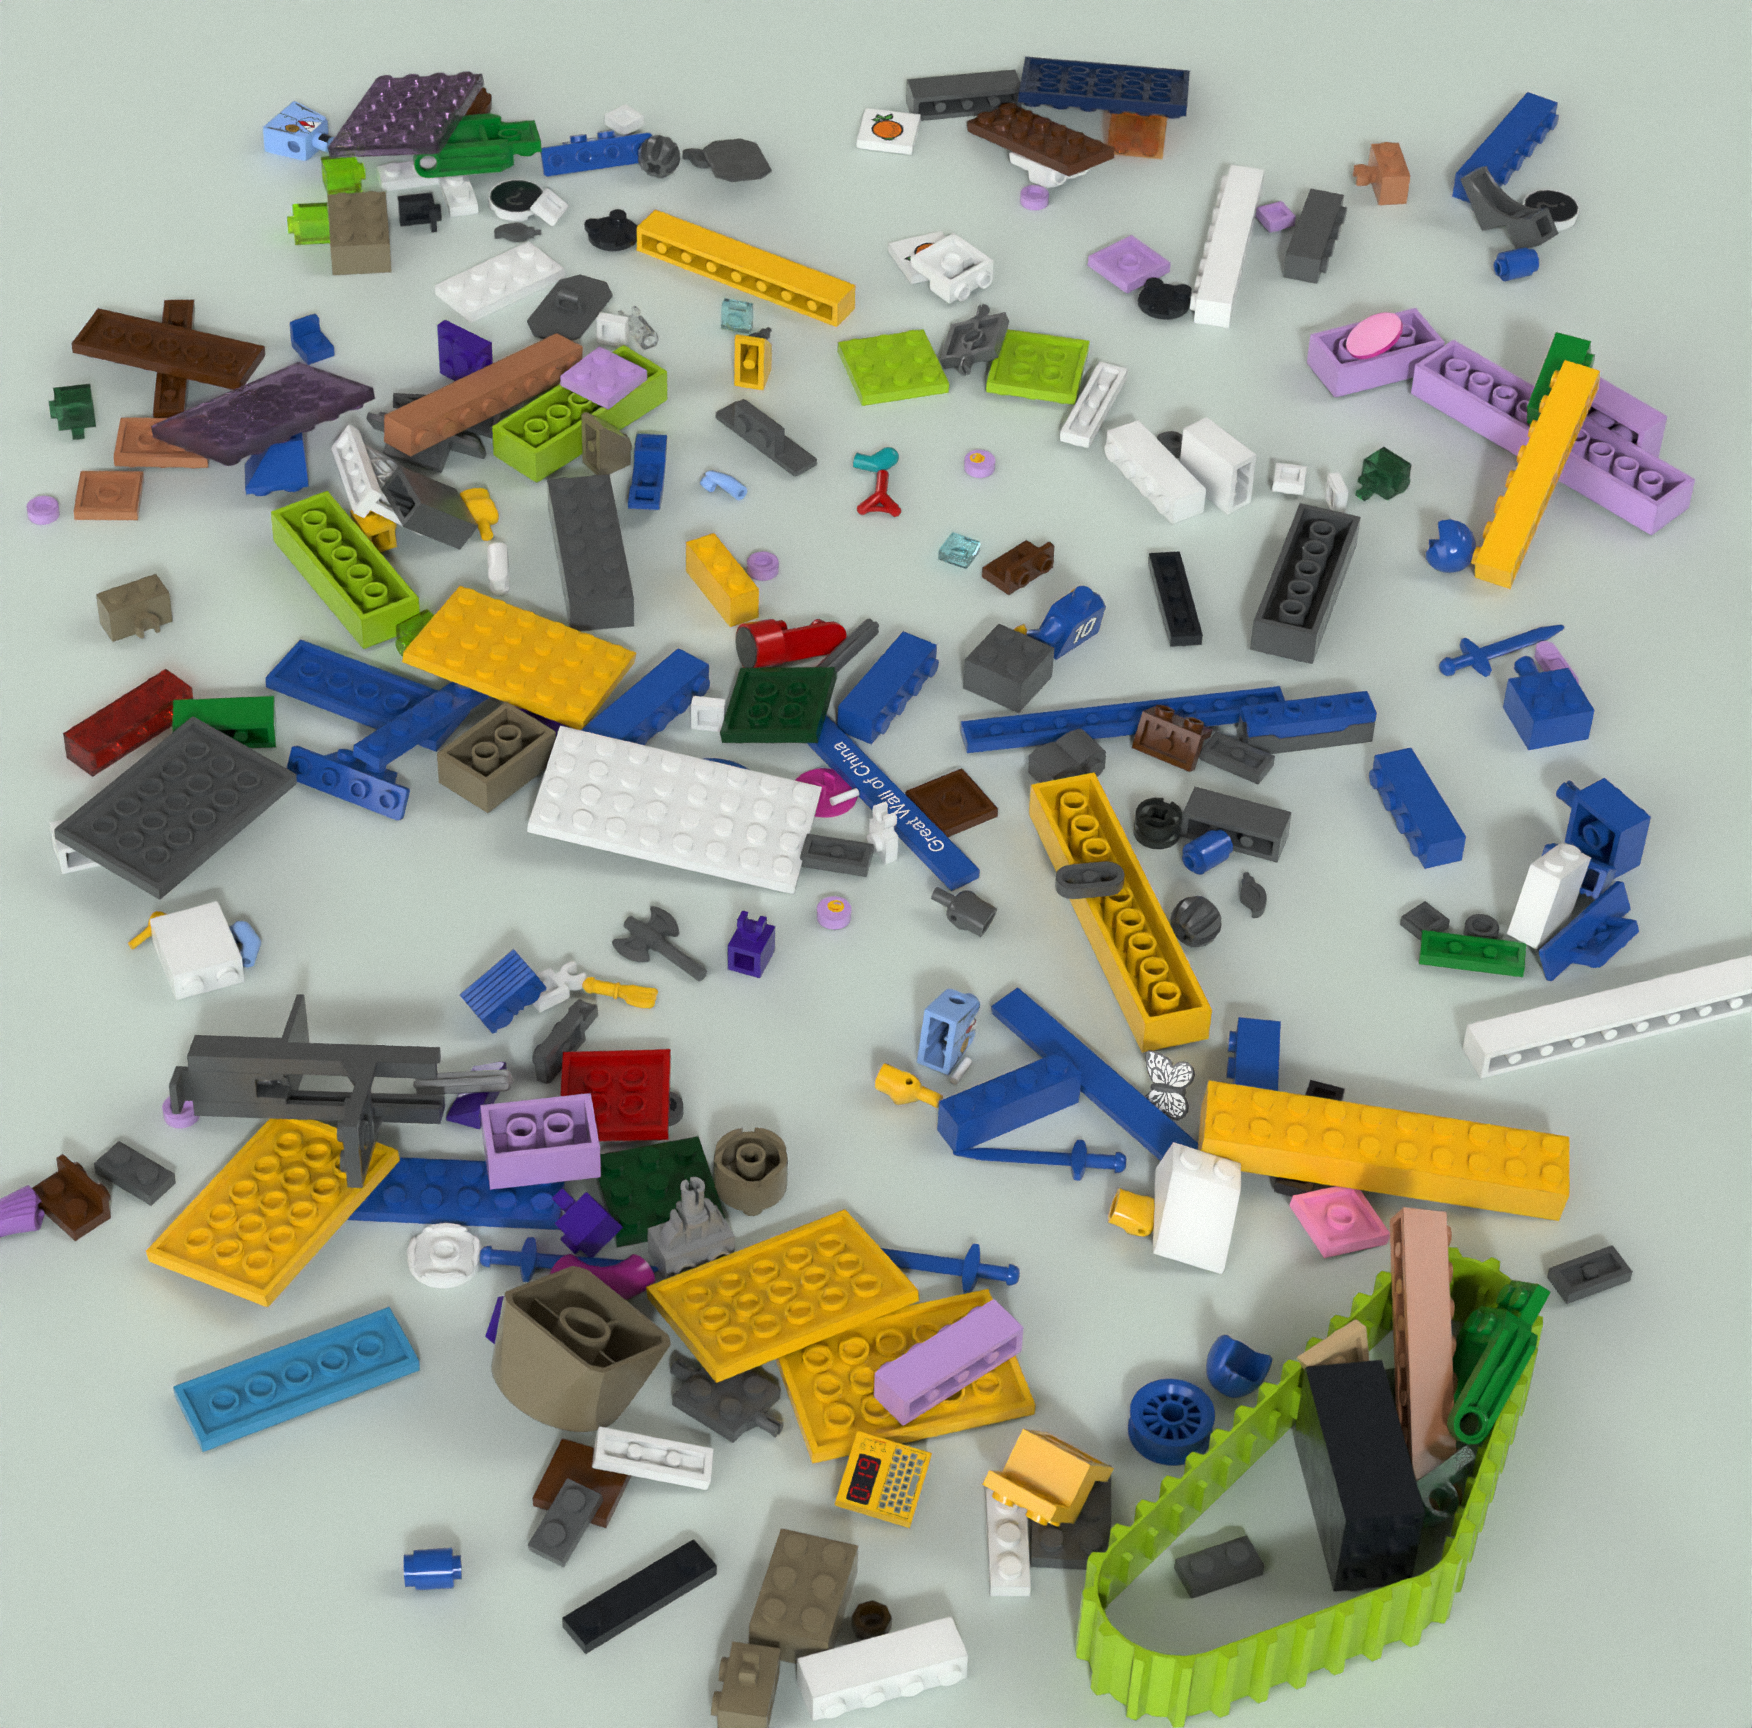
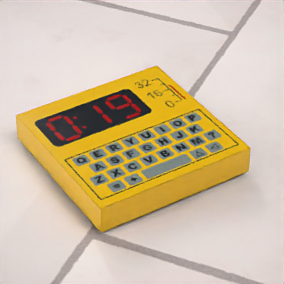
(883, 1479)

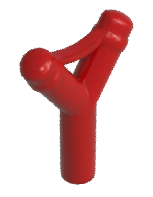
(880, 496)

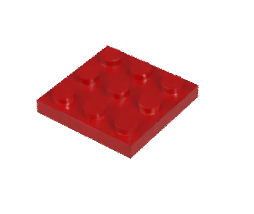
(626, 1091)

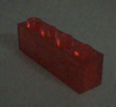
(125, 723)

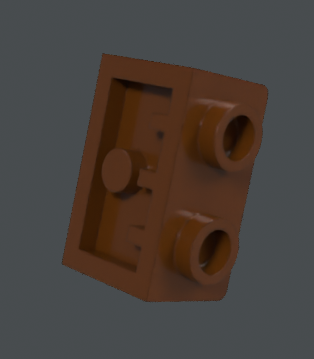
(1019, 566)
(1171, 737)
(73, 1199)

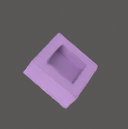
(1275, 216)

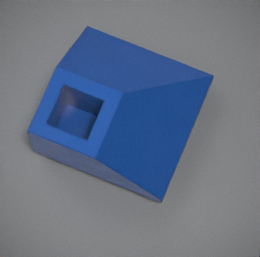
(278, 468)

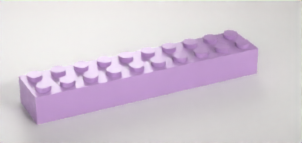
(1600, 463)

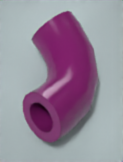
(625, 1278)

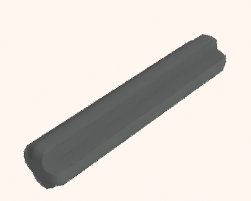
(851, 645)

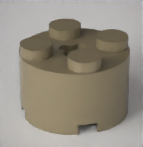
(750, 1170)

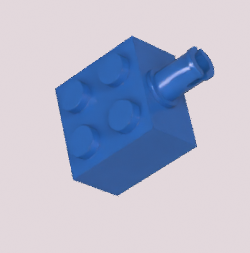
(1547, 706)
(1605, 824)

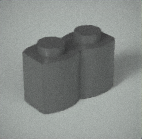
(1067, 757)

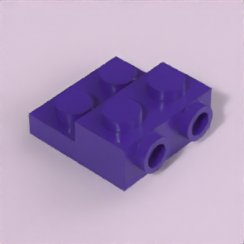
(461, 351)

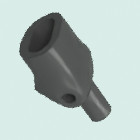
(966, 910)

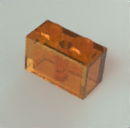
(1137, 135)

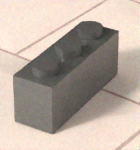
(1250, 825)

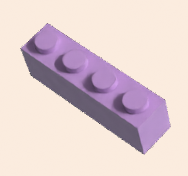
(947, 1361)

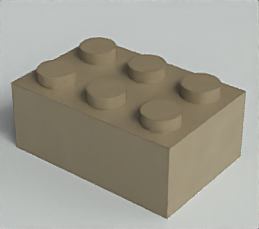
(359, 233)
(496, 757)
(804, 1595)

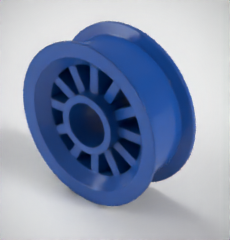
(1170, 1421)

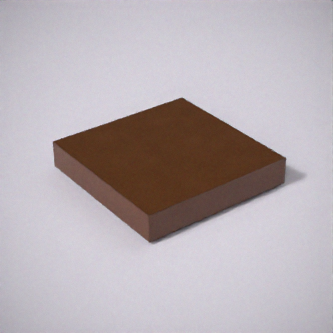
(953, 802)
(575, 1463)

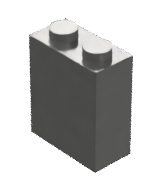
(429, 507)

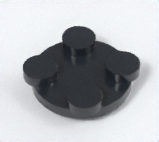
(612, 232)
(1164, 300)

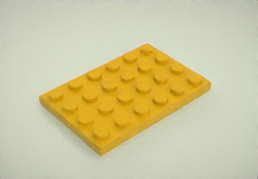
(519, 657)
(268, 1210)
(781, 1295)
(835, 1378)

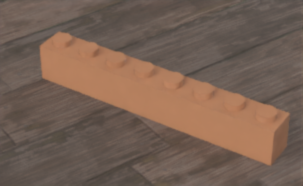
(480, 395)
(1423, 1336)

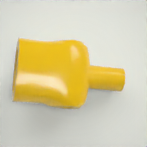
(482, 510)
(904, 1087)
(1132, 1213)

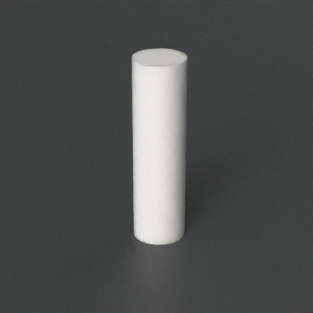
(844, 796)
(960, 1070)

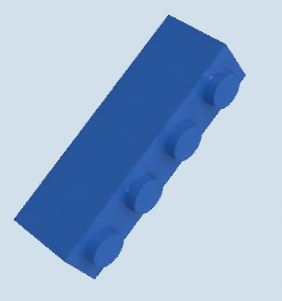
(887, 687)
(1417, 808)
(1255, 1053)
(1009, 1101)

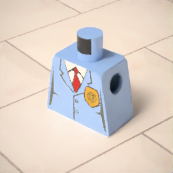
(297, 133)
(950, 1019)

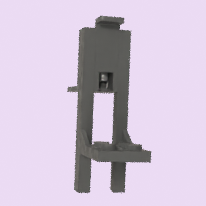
(263, 1078)

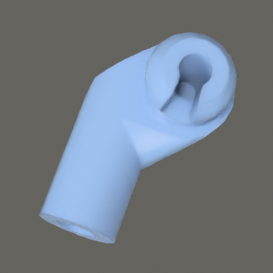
(726, 482)
(249, 940)

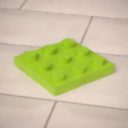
(893, 367)
(1039, 367)

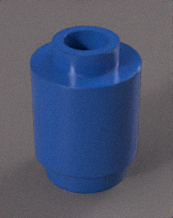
(1516, 263)
(1207, 851)
(432, 1569)

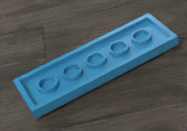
(296, 1379)

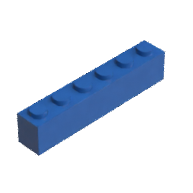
(1511, 141)
(654, 700)

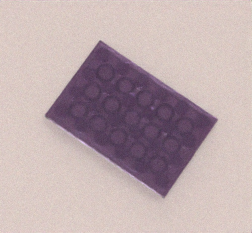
(406, 115)
(263, 413)

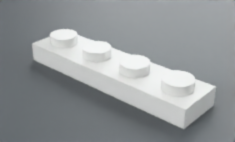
(1093, 404)

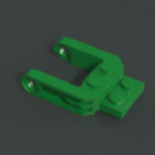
(482, 146)
(1493, 1355)

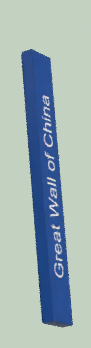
(912, 824)

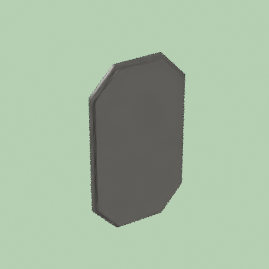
(736, 160)
(570, 307)

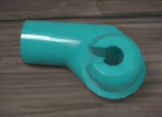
(879, 461)

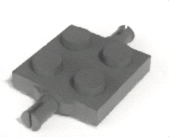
(974, 340)
(728, 1405)

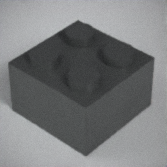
(1008, 668)

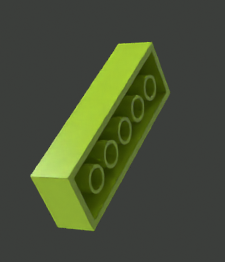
(549, 429)
(344, 568)

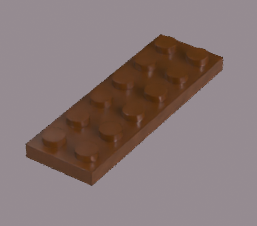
(1040, 139)
(168, 349)

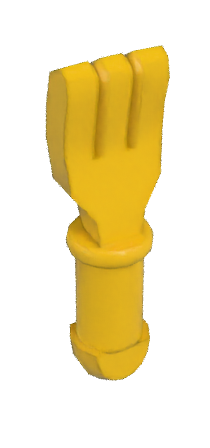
(632, 994)

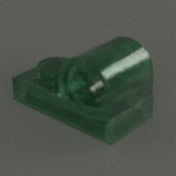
(1439, 1486)

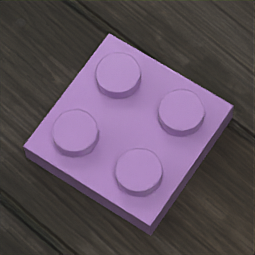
(1128, 264)
(603, 377)

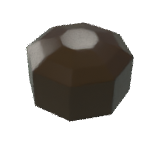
(871, 1620)

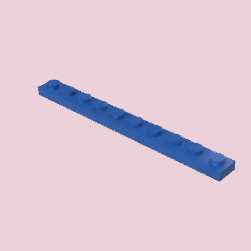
(1105, 720)

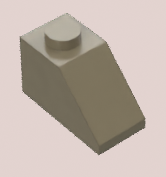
(604, 446)

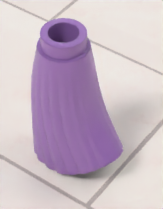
(20, 1212)

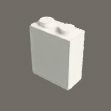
(1219, 464)
(1549, 895)
(197, 950)

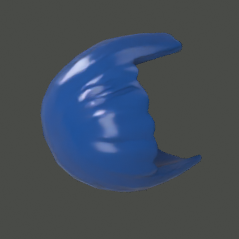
(1453, 549)
(1235, 1367)

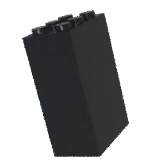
(1358, 1475)

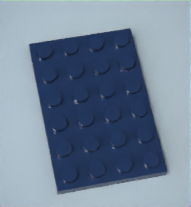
(1104, 87)

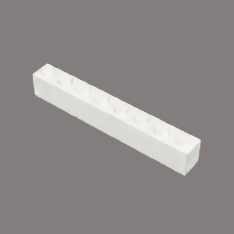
(1227, 246)

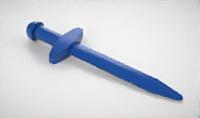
(1479, 657)
(1078, 1159)
(529, 1259)
(969, 1269)

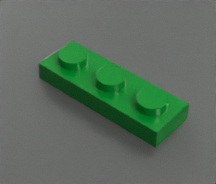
(1472, 953)

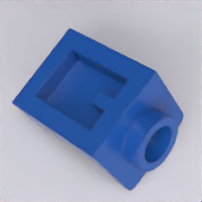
(309, 340)

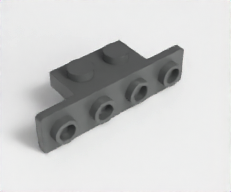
(766, 436)
(434, 456)

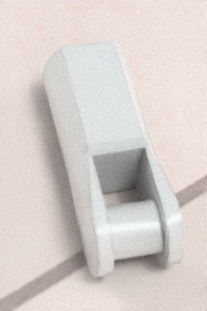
(498, 568)

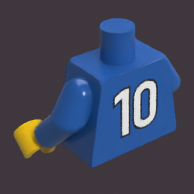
(1069, 621)

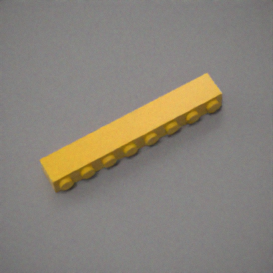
(746, 268)
(1536, 474)

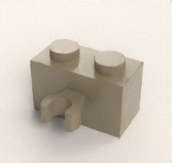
(134, 608)
(748, 1686)

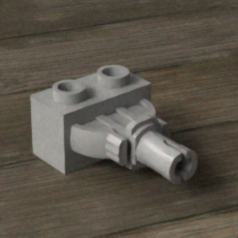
(691, 1235)

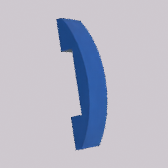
(648, 472)

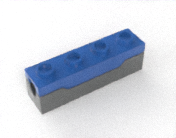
(1308, 723)

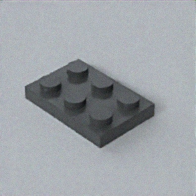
(1072, 1543)

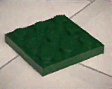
(778, 705)
(645, 1182)

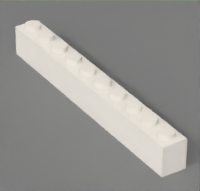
(1609, 1017)

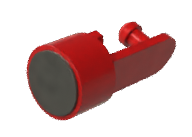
(772, 643)

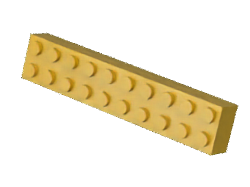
(1124, 929)
(1386, 1150)

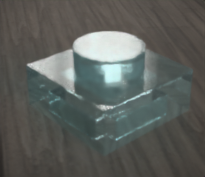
(737, 316)
(959, 550)

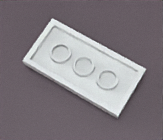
(499, 281)

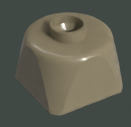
(573, 1350)

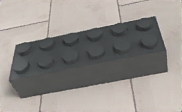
(590, 553)
(1305, 583)

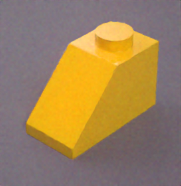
(752, 362)

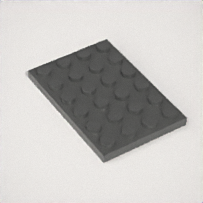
(175, 807)

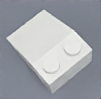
(1195, 1207)

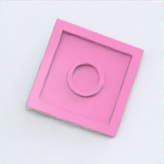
(1339, 1220)

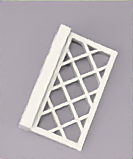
(364, 474)

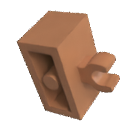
(1386, 173)

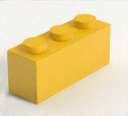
(722, 580)

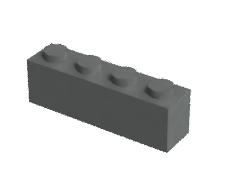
(961, 94)
(1315, 236)

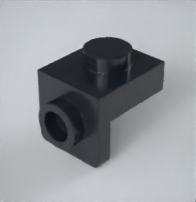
(418, 210)

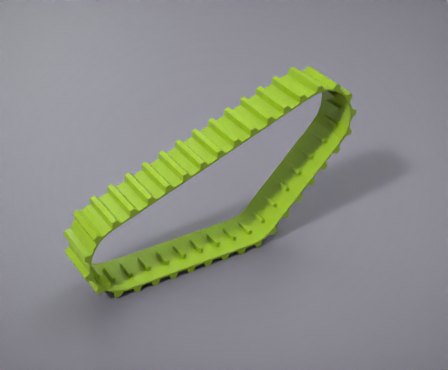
(1286, 1653)

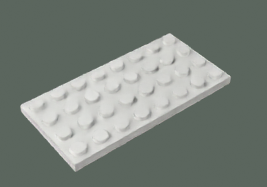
(675, 809)

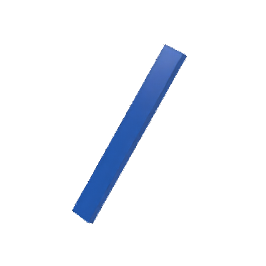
(1098, 1079)

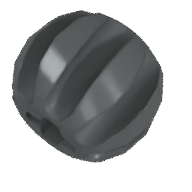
(659, 156)
(1195, 921)

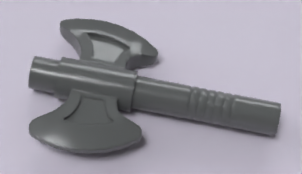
(652, 937)

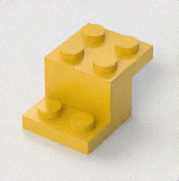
(1047, 1478)

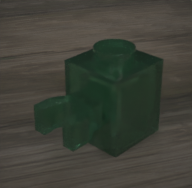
(73, 409)
(1384, 475)

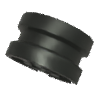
(1157, 823)

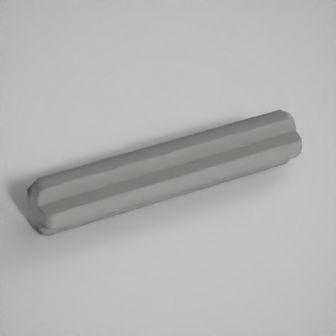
(465, 1082)

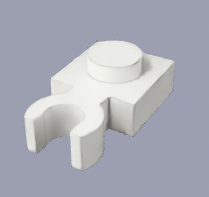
(883, 834)
(558, 985)

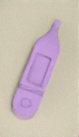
(1550, 659)

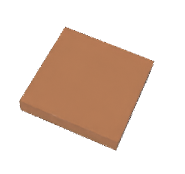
(108, 495)

